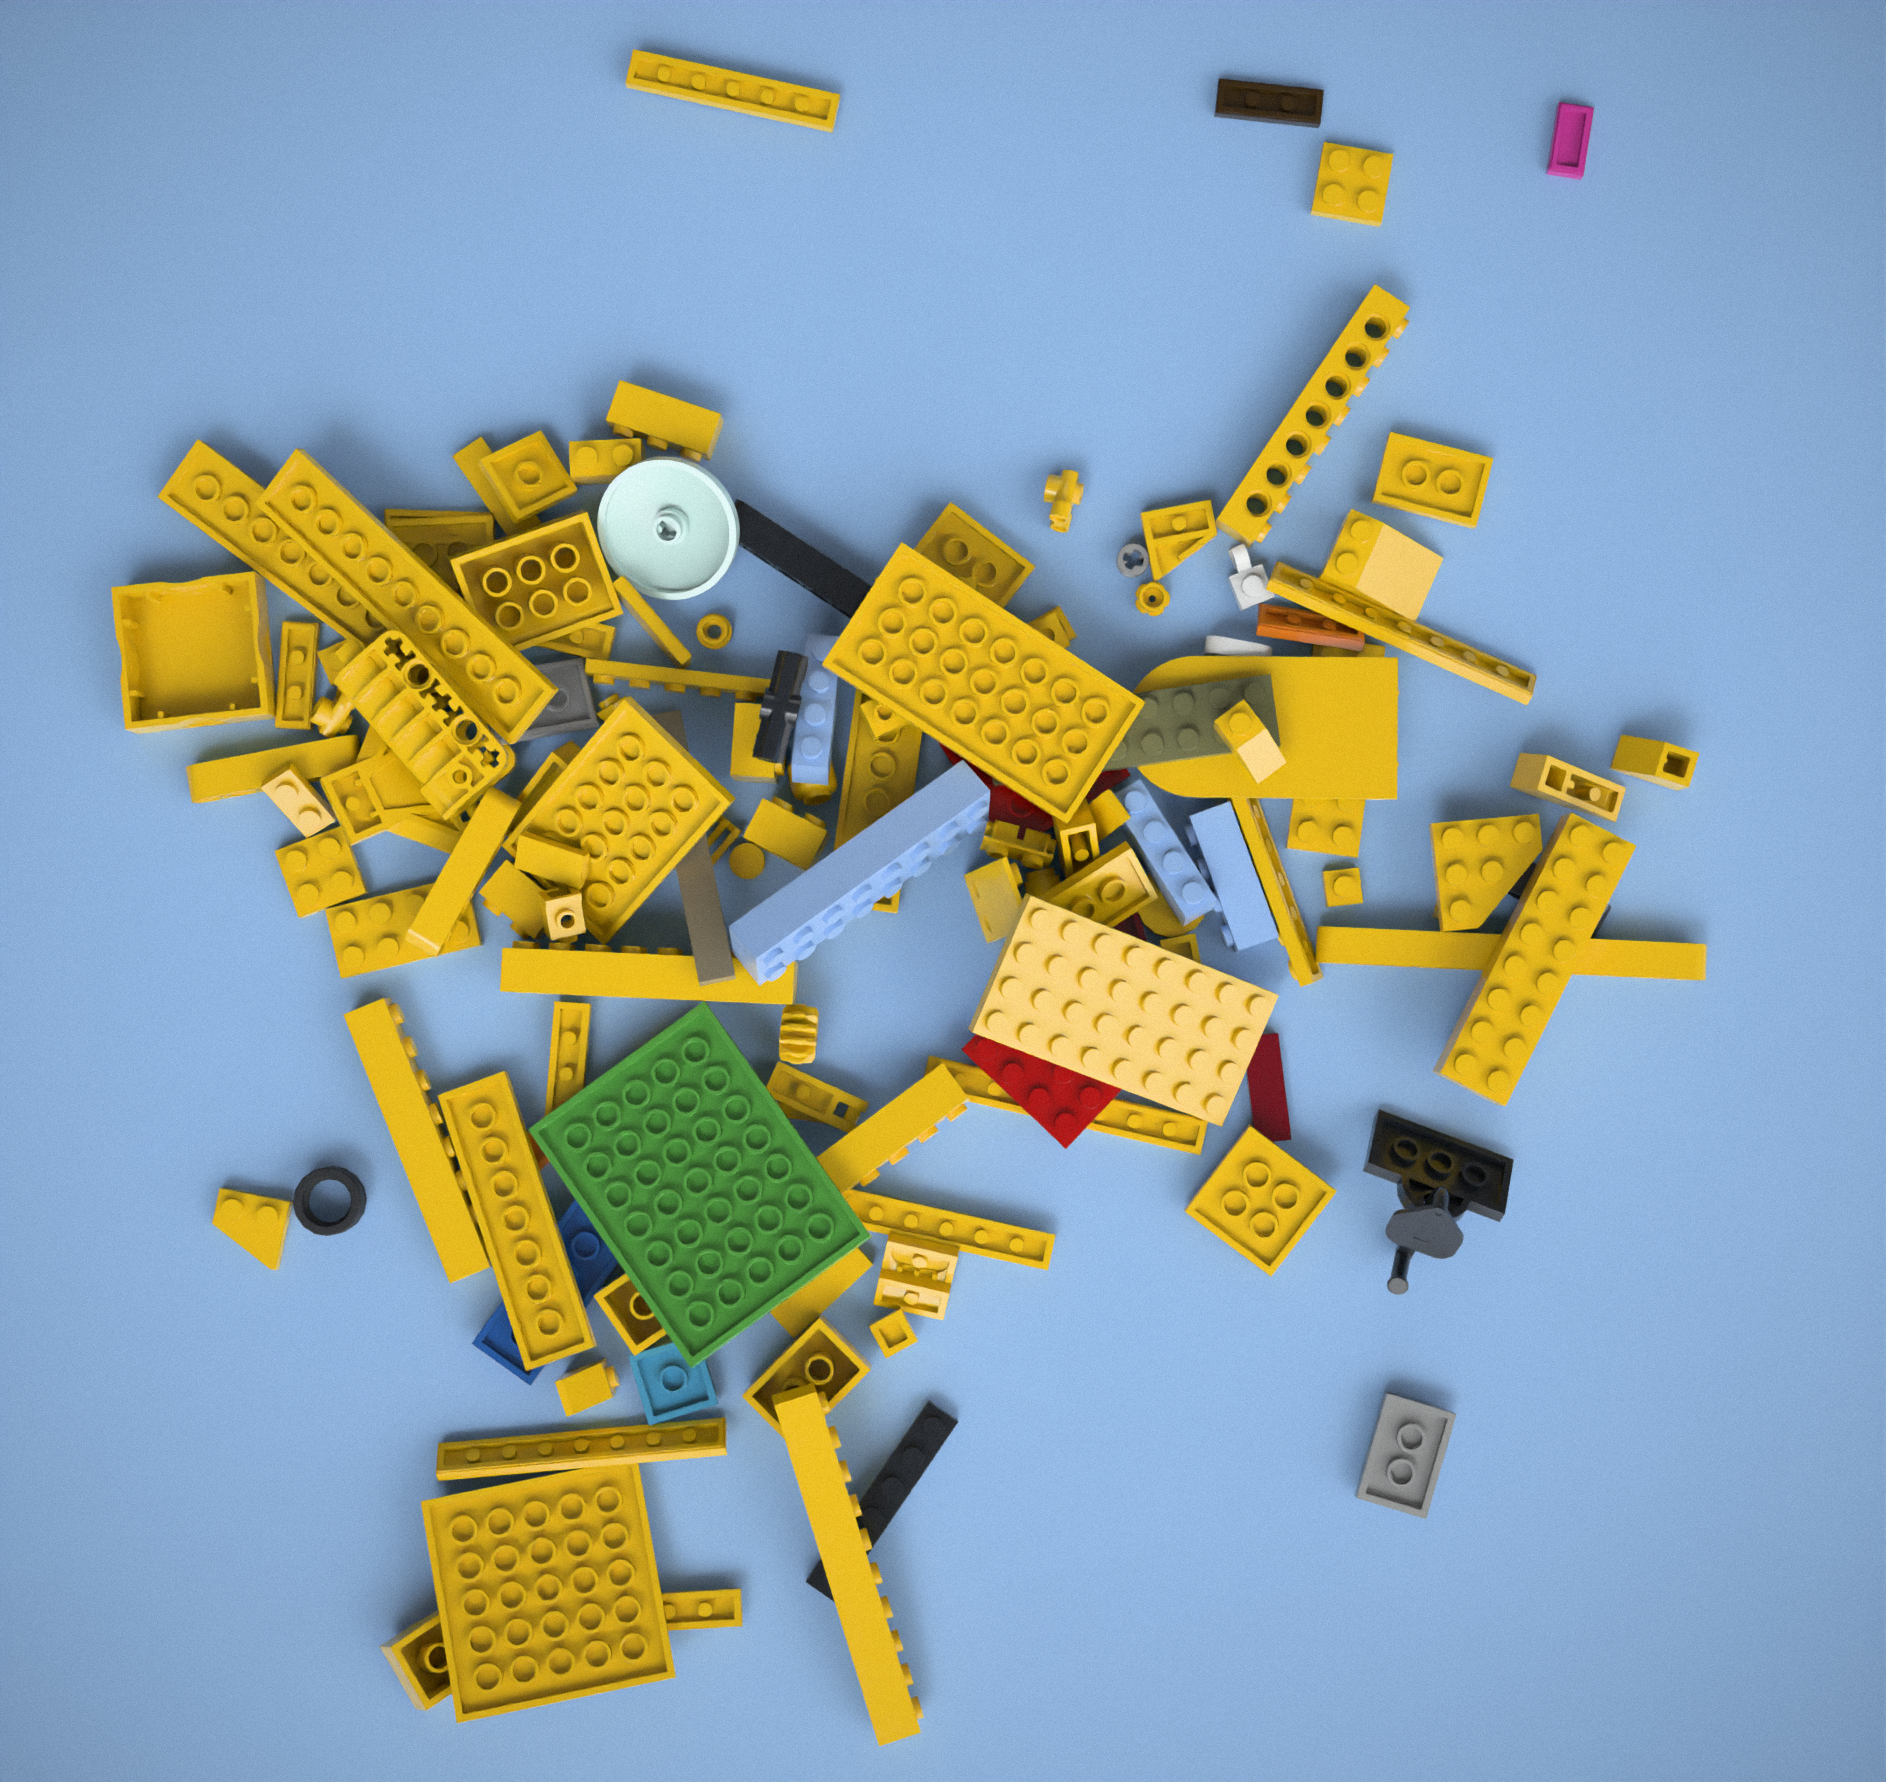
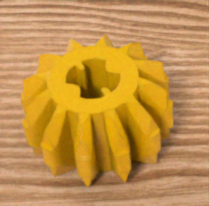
(798, 1033)

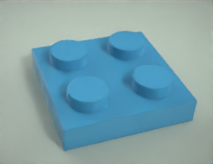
(670, 1385)

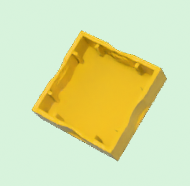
(195, 653)

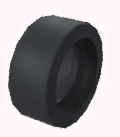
(302, 1196)

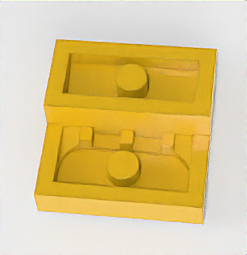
(916, 1276)

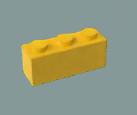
(664, 421)

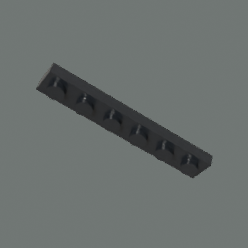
(896, 1479)

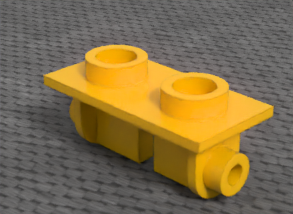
(1030, 851)

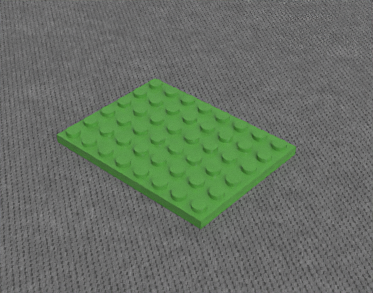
(699, 1184)

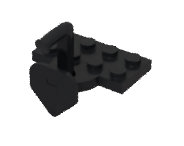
(1444, 1175)

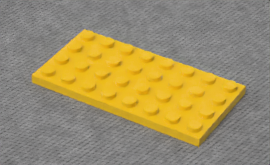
(983, 683)
(1122, 1010)

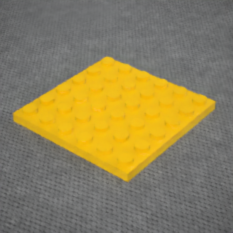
(547, 1590)

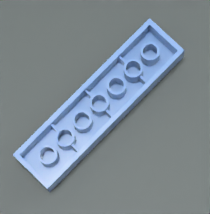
(860, 873)

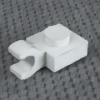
(1249, 582)

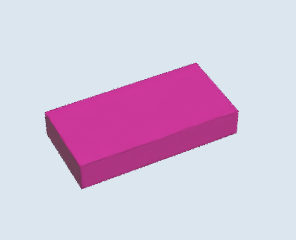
(1570, 140)

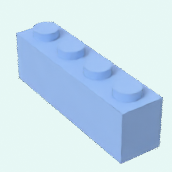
(816, 715)
(1164, 855)
(1231, 877)

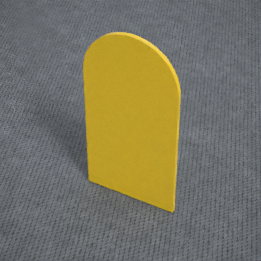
(1332, 725)

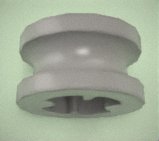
(1137, 570)

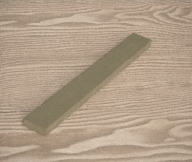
(701, 893)

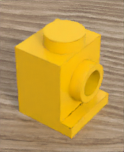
(554, 905)

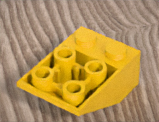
(995, 897)

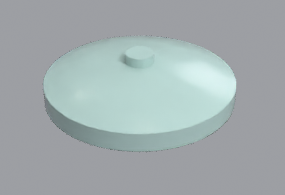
(668, 528)

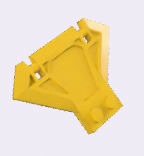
(385, 796)

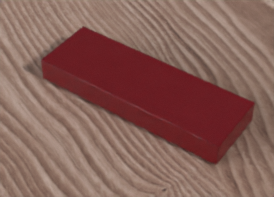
(1267, 1090)

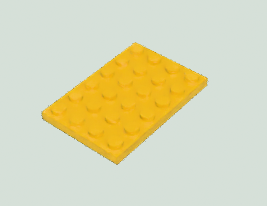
(633, 806)

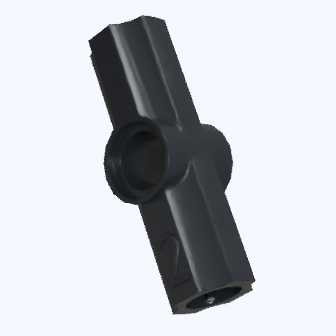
(780, 707)

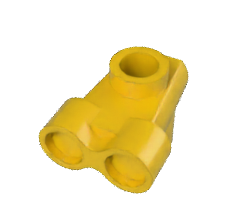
(1062, 493)
(332, 715)

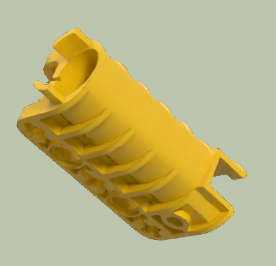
(419, 725)

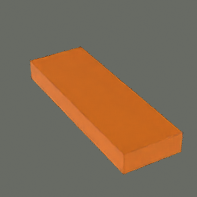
(1306, 627)

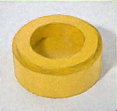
(747, 861)

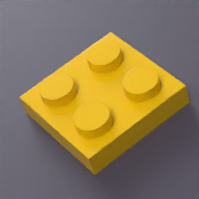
(1351, 184)
(527, 477)
(321, 872)

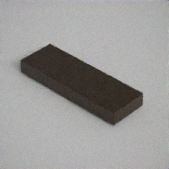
(1269, 103)

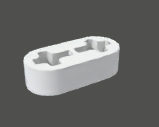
(1232, 647)

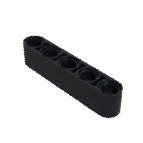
(800, 561)

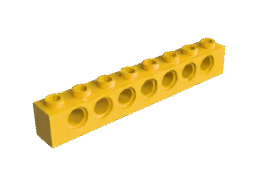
(1377, 309)

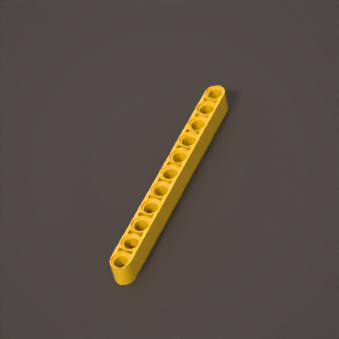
(1473, 951)

